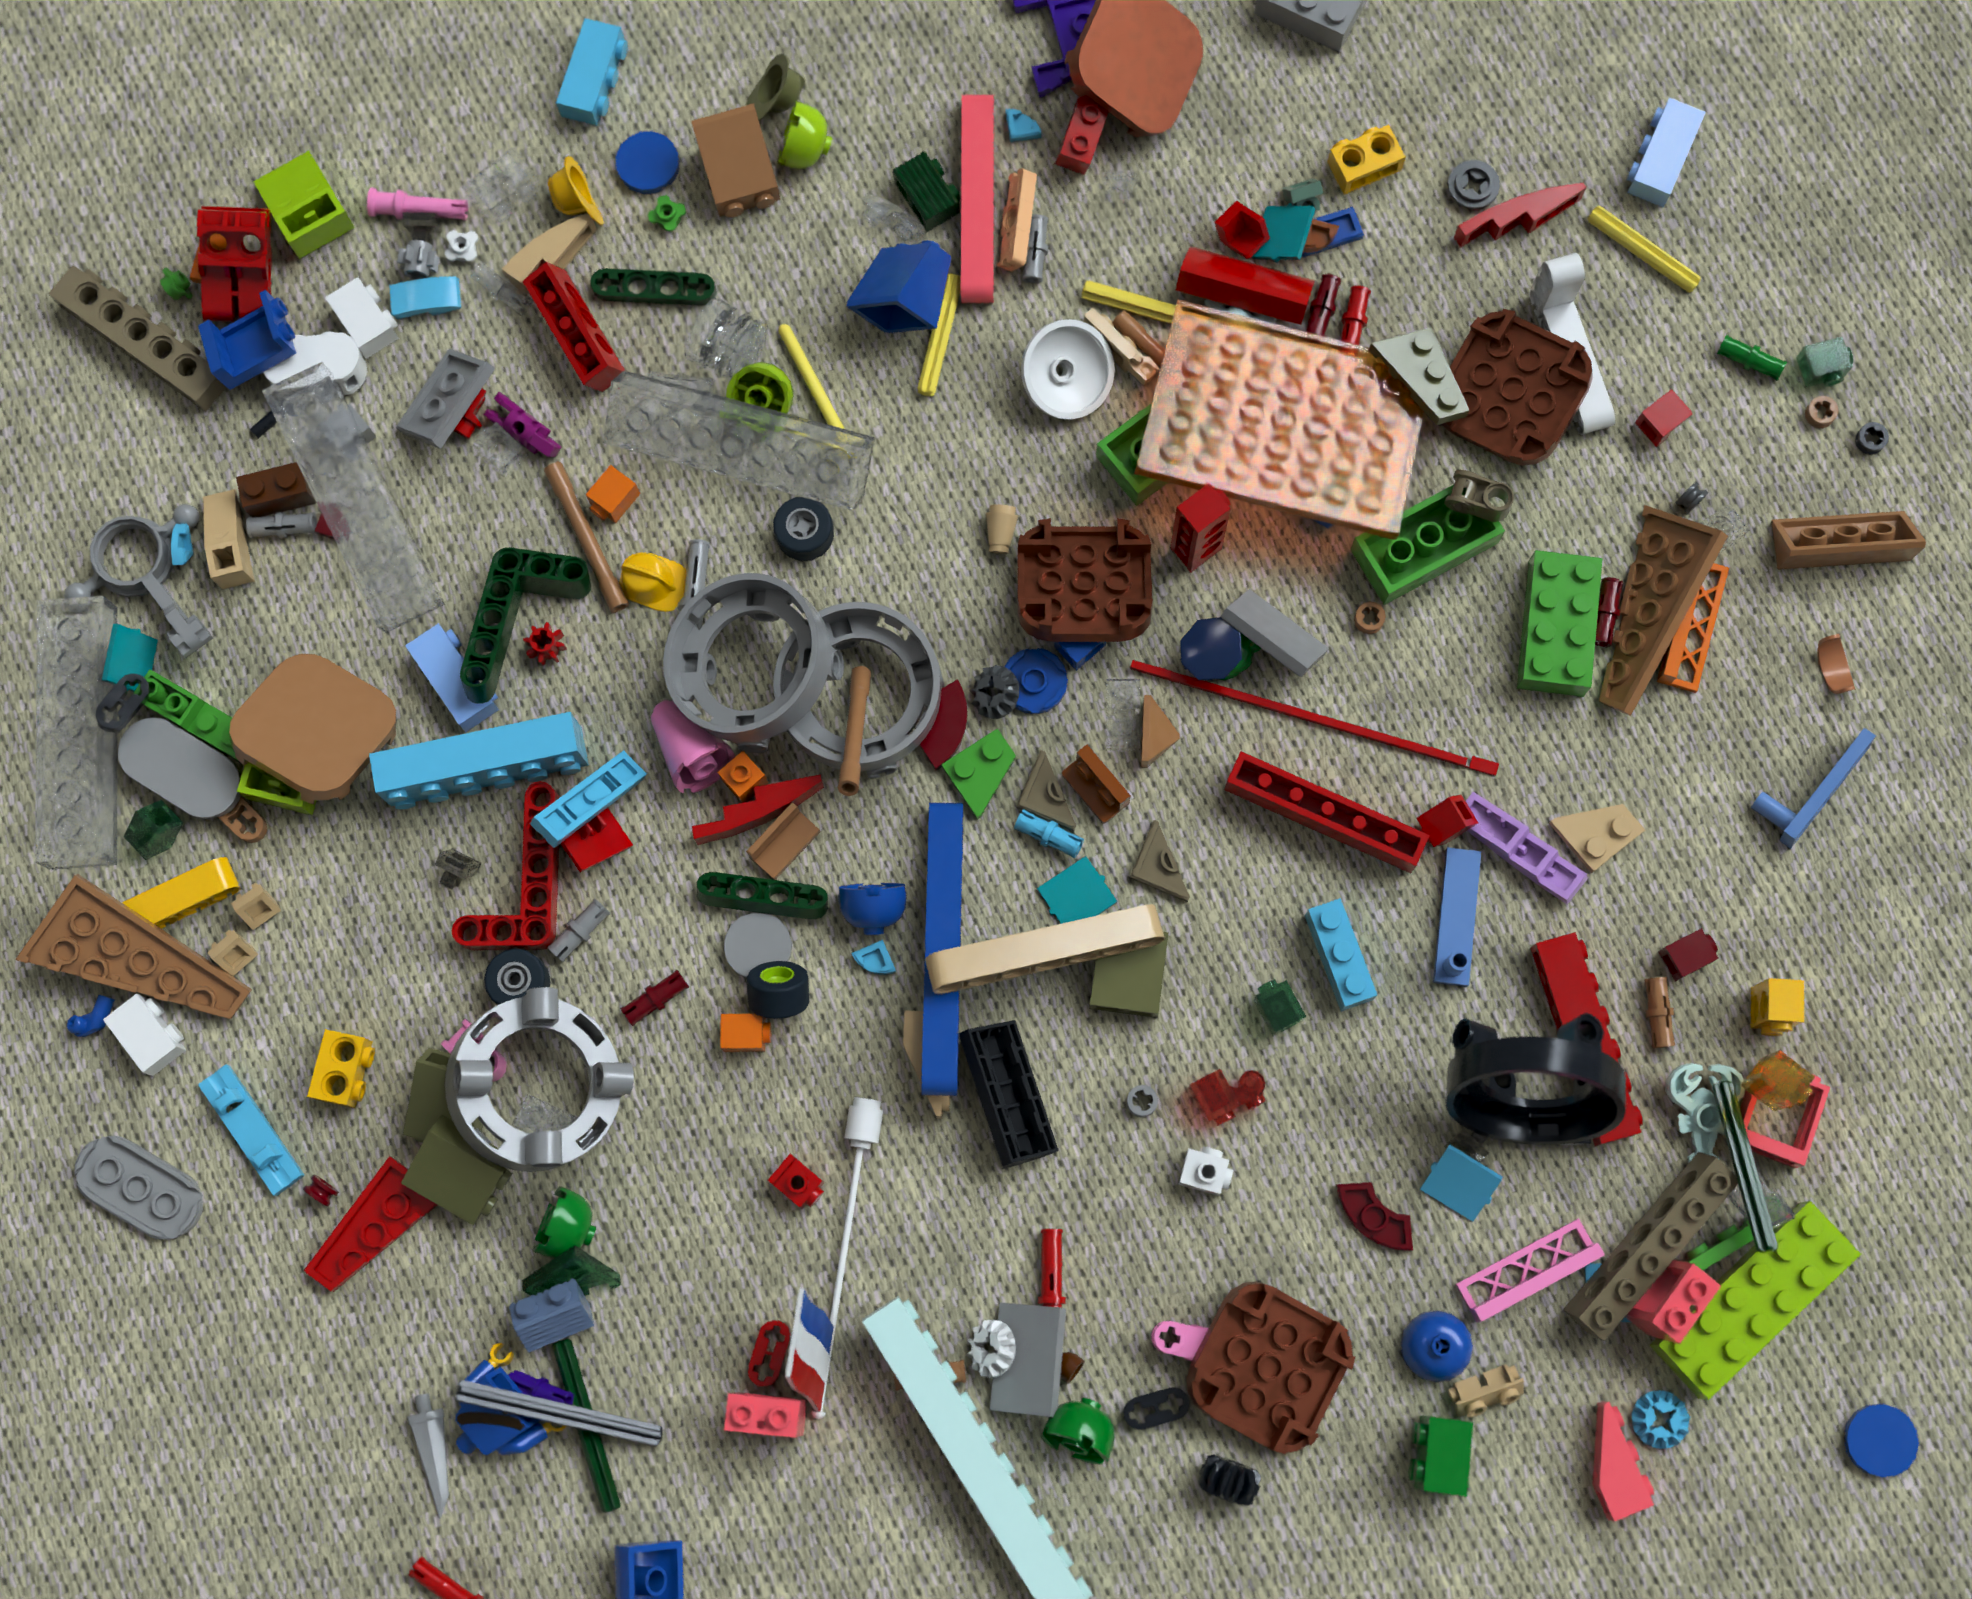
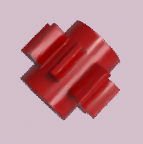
(538, 637)

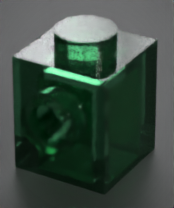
(1825, 362)
(153, 829)
(1278, 1006)

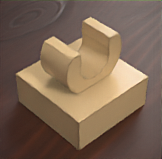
(255, 906)
(232, 953)

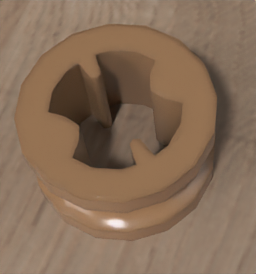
(1831, 411)
(1359, 616)

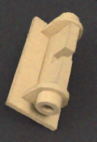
(1501, 1388)

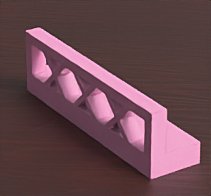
(1535, 1283)

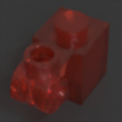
(1219, 1099)

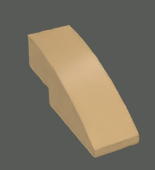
(555, 246)

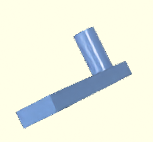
(1796, 824)
(1457, 917)

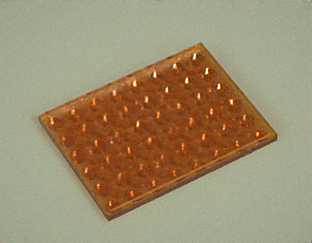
(1281, 421)

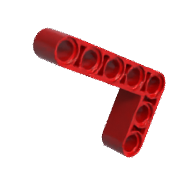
(530, 885)

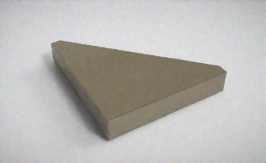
(1044, 796)
(1158, 867)

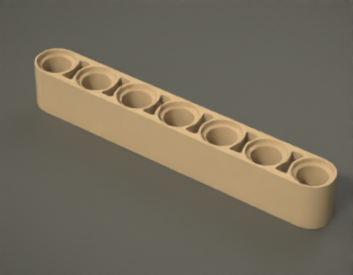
(1044, 949)

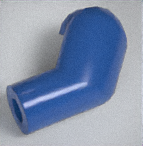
(93, 1021)

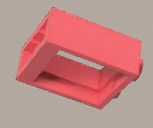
(1795, 1155)
(1666, 1304)
(765, 1414)

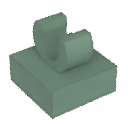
(1304, 191)

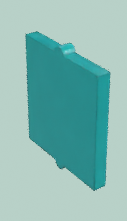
(1287, 230)
(128, 653)
(1077, 893)

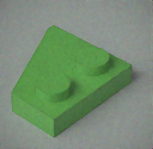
(980, 770)

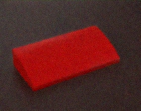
(1244, 285)

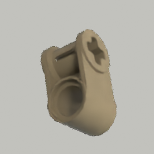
(1477, 495)

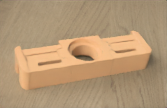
(1017, 219)

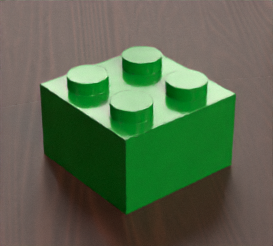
(1441, 1455)

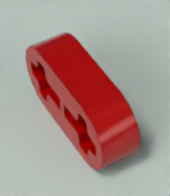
(761, 1349)

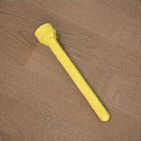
(809, 376)

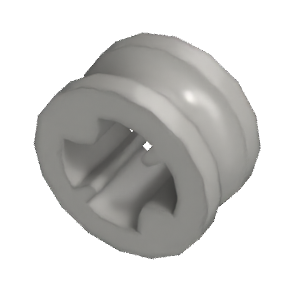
(1147, 1091)

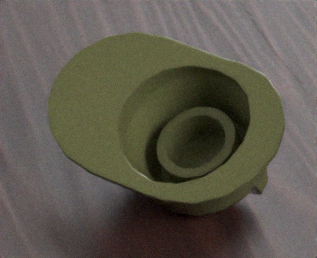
(777, 88)

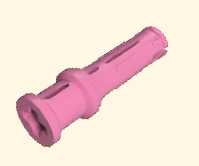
(396, 203)

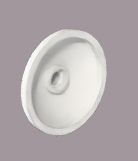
(1085, 364)

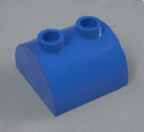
(649, 1570)

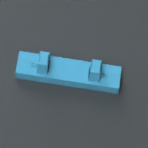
(588, 799)
(251, 1130)

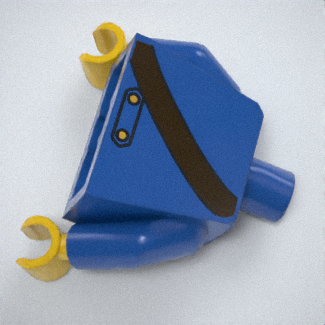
(495, 1429)

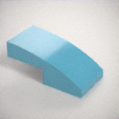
(424, 295)

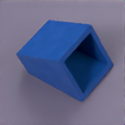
(903, 288)

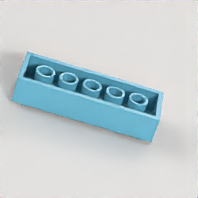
(479, 760)

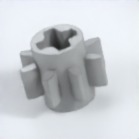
(418, 259)

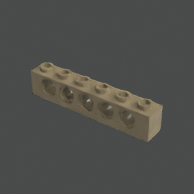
(76, 291)
(1651, 1245)

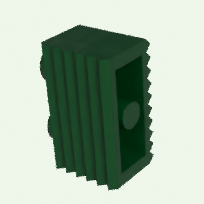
(926, 190)

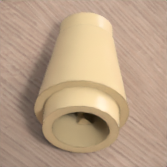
(1000, 527)

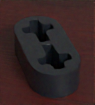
(129, 707)
(1157, 1417)

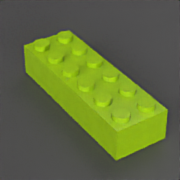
(1758, 1301)

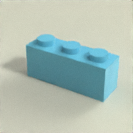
(592, 72)
(1340, 954)

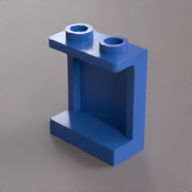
(249, 343)

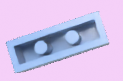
(1664, 151)
(441, 663)

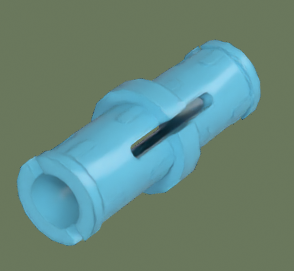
(1049, 833)

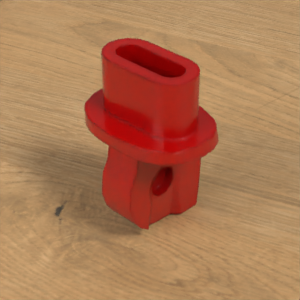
(469, 421)

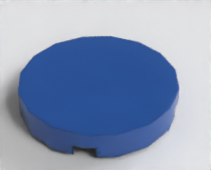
(647, 162)
(1042, 688)
(1881, 1440)

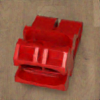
(219, 266)

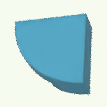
(1021, 126)
(181, 544)
(875, 959)

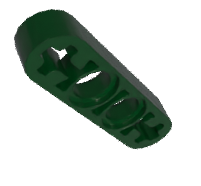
(654, 282)
(763, 890)

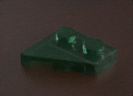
(571, 1265)

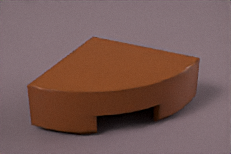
(1320, 235)

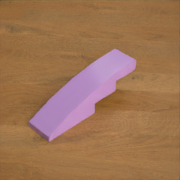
(1524, 850)

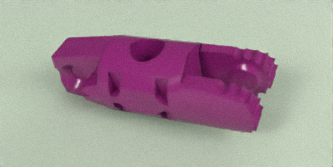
(535, 434)

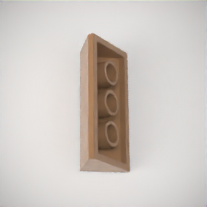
(1845, 540)

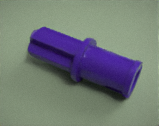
(540, 1388)

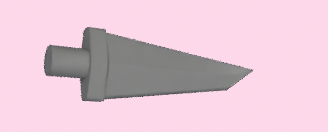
(430, 1441)

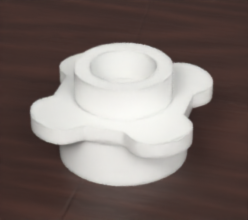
(468, 252)

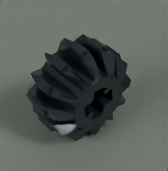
(1229, 1480)

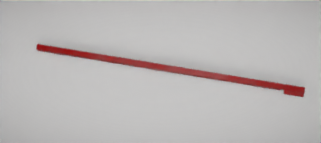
(1476, 763)

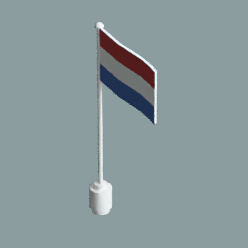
(812, 1329)

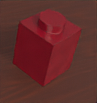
(1689, 954)

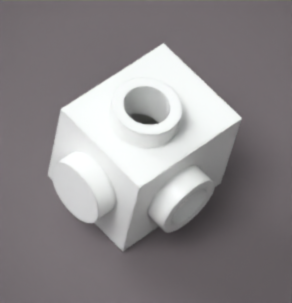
(1206, 1171)

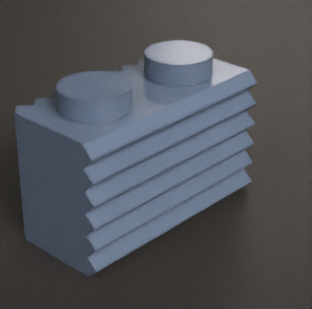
(551, 1315)

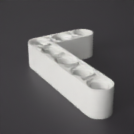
(1556, 312)

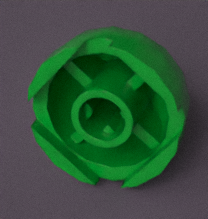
(565, 1224)
(1082, 1430)

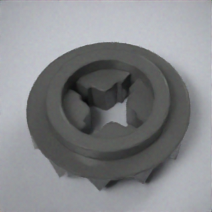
(1477, 172)
(1000, 704)

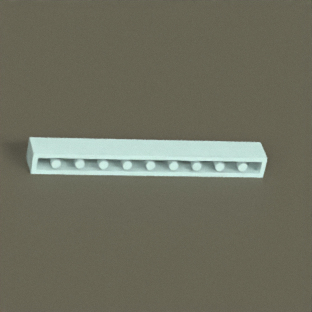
(971, 1453)

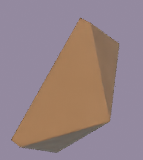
(1157, 732)

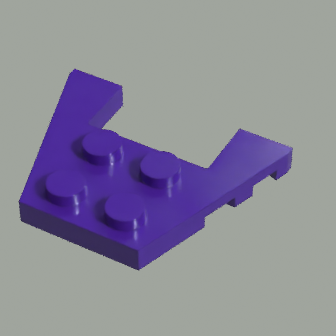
(1068, 22)

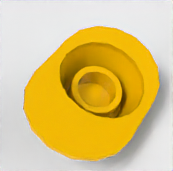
(571, 192)
(653, 581)

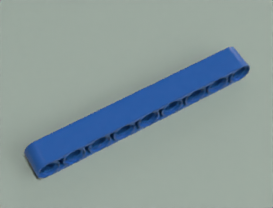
(942, 933)

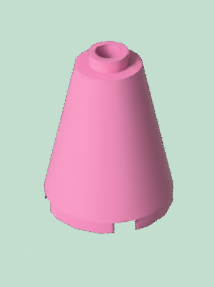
(688, 750)

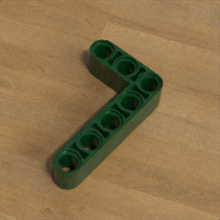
(492, 610)

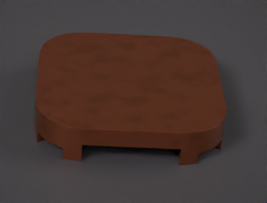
(1137, 62)
(1518, 387)
(1084, 582)
(1269, 1367)

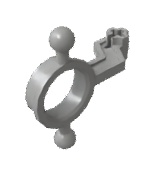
(188, 633)

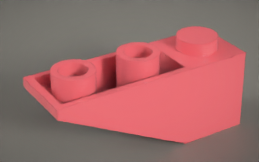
(1615, 1471)

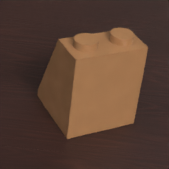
(736, 161)

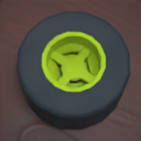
(778, 989)

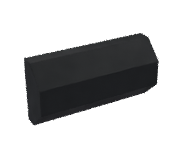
(1008, 1093)

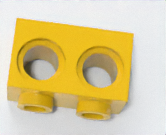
(1370, 165)
(1777, 1005)
(331, 1067)

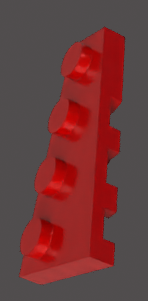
(369, 1227)

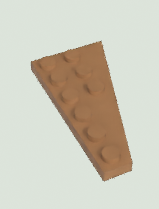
(1658, 593)
(115, 946)

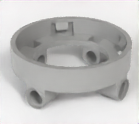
(846, 627)
(691, 668)
(471, 1078)

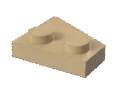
(1597, 833)

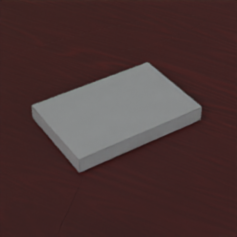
(445, 398)
(1274, 632)
(1034, 1375)

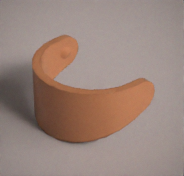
(1834, 665)

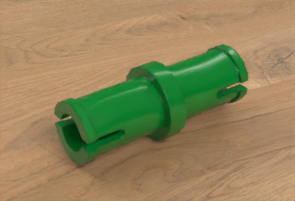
(1752, 357)

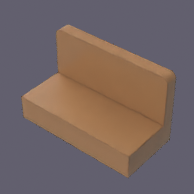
(782, 841)

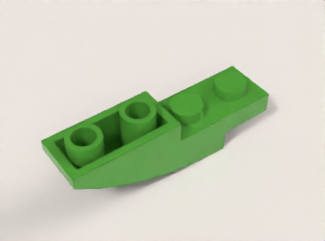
(188, 712)

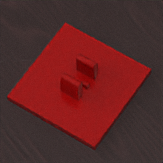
(596, 841)

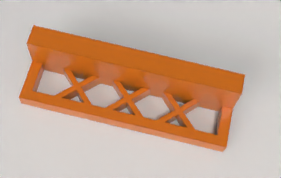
(1673, 655)

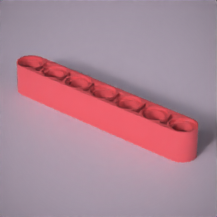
(977, 198)

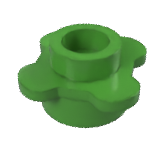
(668, 222)
(175, 284)

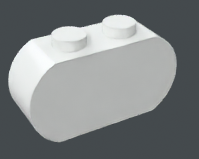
(333, 349)

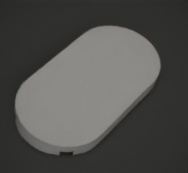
(179, 768)
(138, 1187)

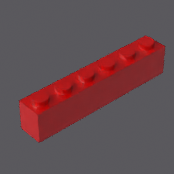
(1326, 812)
(1573, 992)

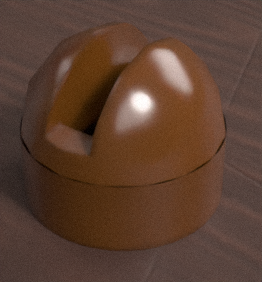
(1070, 1366)

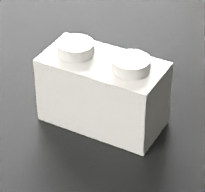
(362, 318)
(145, 1034)

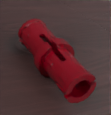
(1327, 289)
(1608, 610)
(654, 997)

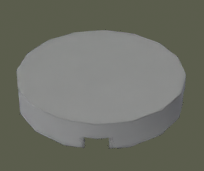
(755, 941)

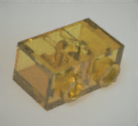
(1778, 1081)

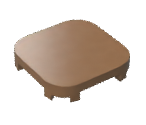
(313, 726)

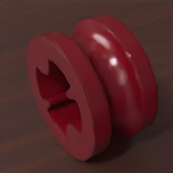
(320, 1190)

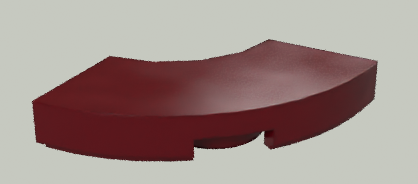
(948, 727)
(1373, 1218)

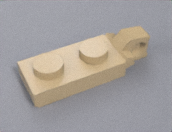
(1123, 348)

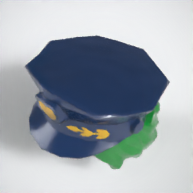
(1216, 650)

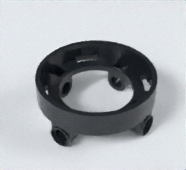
(1484, 1084)

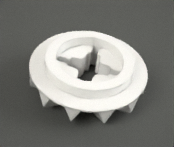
(1000, 1338)

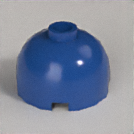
(872, 905)
(1420, 1350)

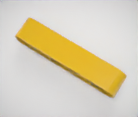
(186, 893)

